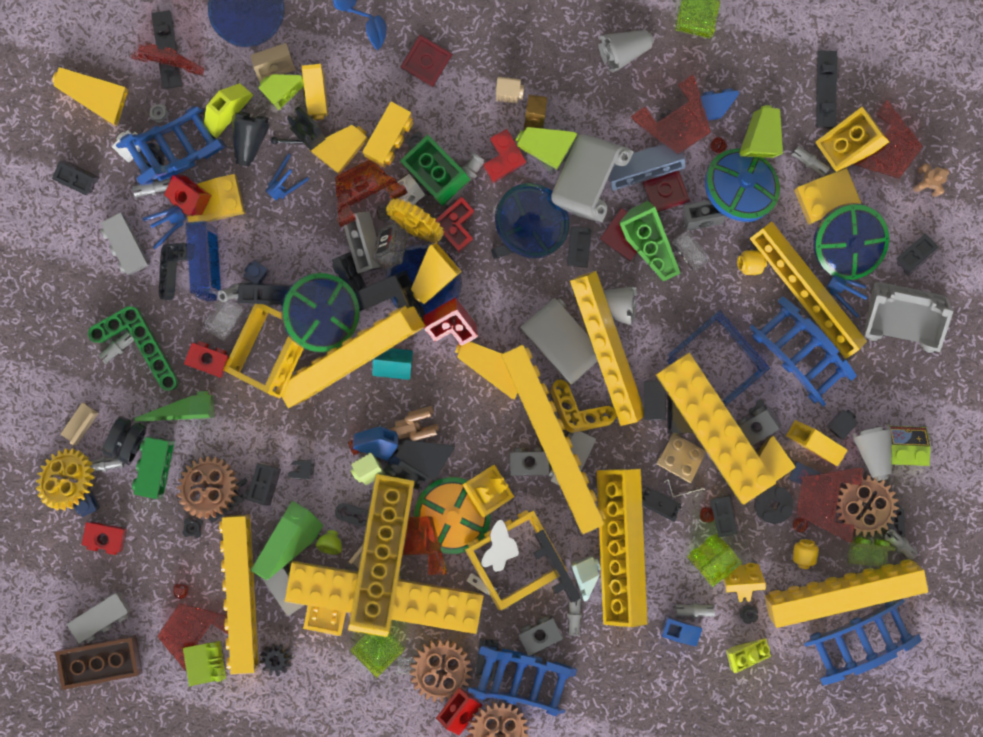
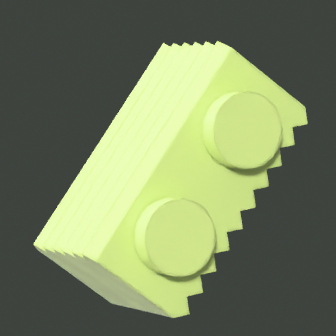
(366, 469)

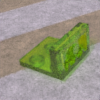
(698, 17)
(869, 553)
(714, 559)

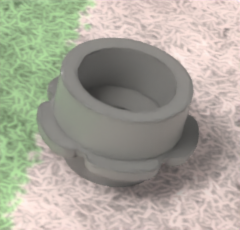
(156, 108)

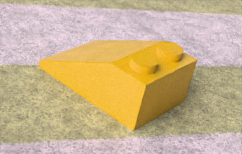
(852, 140)
(825, 194)
(225, 199)

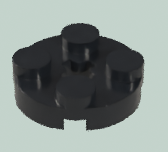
(784, 508)

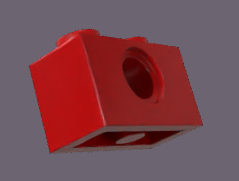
(187, 195)
(196, 354)
(115, 534)
(458, 711)

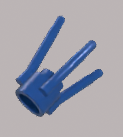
(276, 188)
(174, 215)
(838, 285)

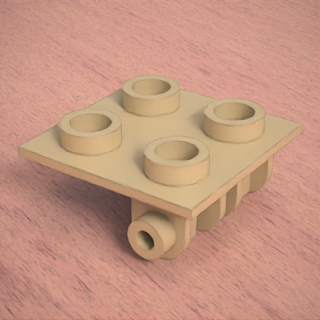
(681, 457)

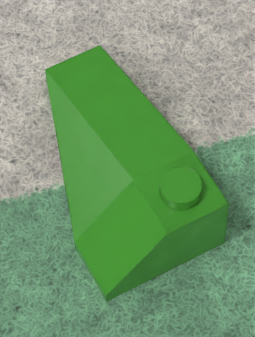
(646, 235)
(188, 408)
(291, 536)

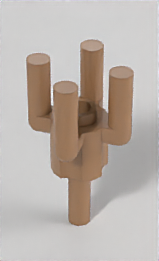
(932, 179)
(411, 425)

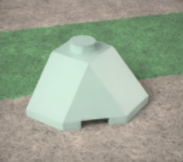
(586, 574)

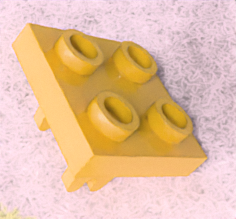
(488, 490)
(745, 580)
(324, 620)

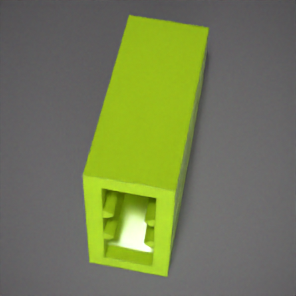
(763, 134)
(546, 144)

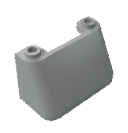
(586, 176)
(908, 315)
(561, 340)

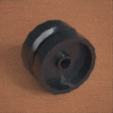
(124, 440)

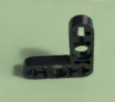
(169, 256)

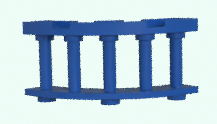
(175, 166)
(817, 339)
(872, 658)
(522, 660)

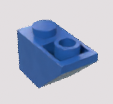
(717, 104)
(378, 441)
(680, 631)

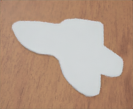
(501, 549)

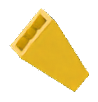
(95, 94)
(488, 365)

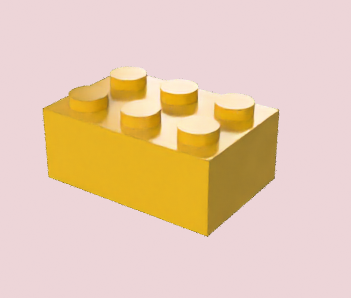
(388, 135)

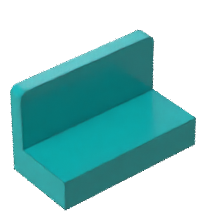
(393, 364)

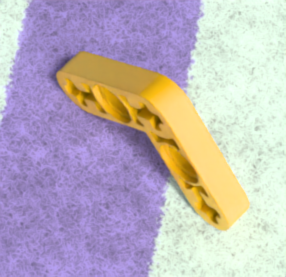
(579, 416)

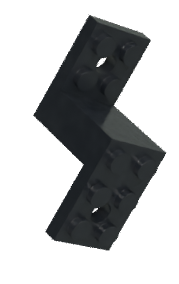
(380, 291)

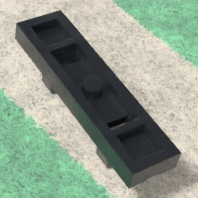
(163, 22)
(826, 89)
(271, 293)
(564, 580)

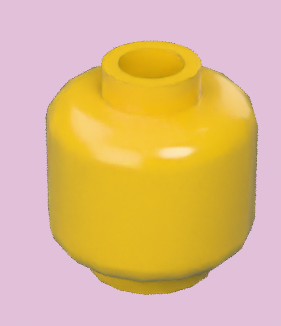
(751, 262)
(805, 553)

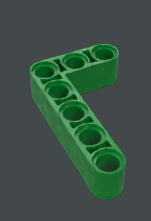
(142, 342)

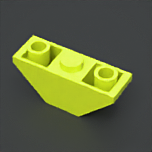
(224, 106)
(747, 654)

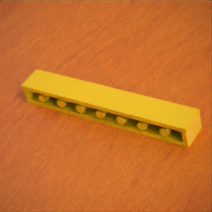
(808, 290)
(608, 348)

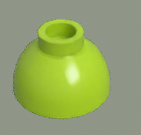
(329, 543)

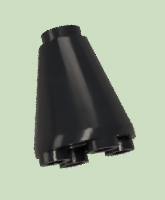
(248, 136)

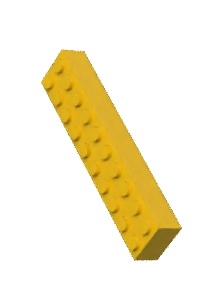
(552, 439)
(413, 601)

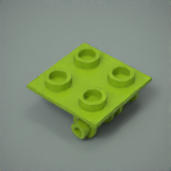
(204, 663)

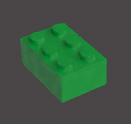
(435, 170)
(153, 467)

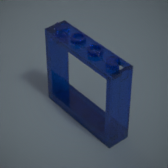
(203, 260)
(739, 340)

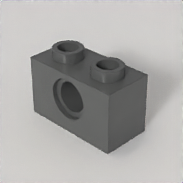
(701, 215)
(767, 420)
(518, 467)
(531, 643)

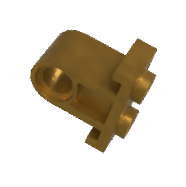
(535, 111)

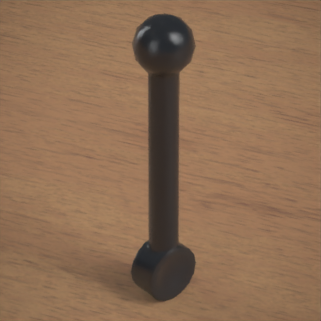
(274, 140)

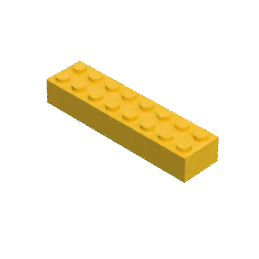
(352, 355)
(715, 428)
(622, 548)
(381, 555)
(845, 593)
(239, 594)

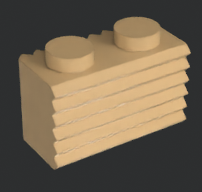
(509, 90)

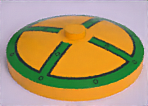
(453, 514)

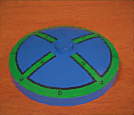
(742, 186)

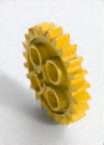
(414, 220)
(66, 465)

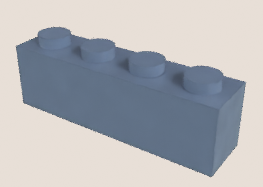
(645, 166)

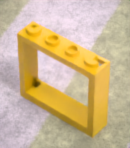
(284, 365)
(528, 588)

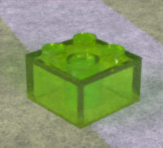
(377, 652)

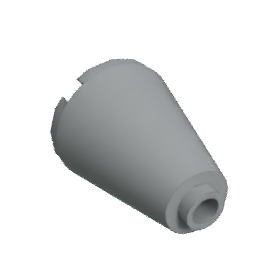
(624, 47)
(622, 303)
(876, 451)

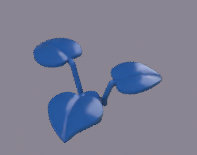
(375, 27)

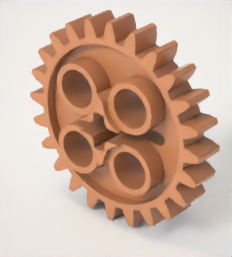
(209, 470)
(881, 515)
(423, 668)
(507, 712)

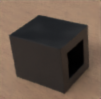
(842, 423)

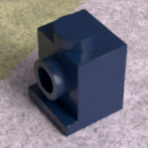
(255, 272)
(88, 505)

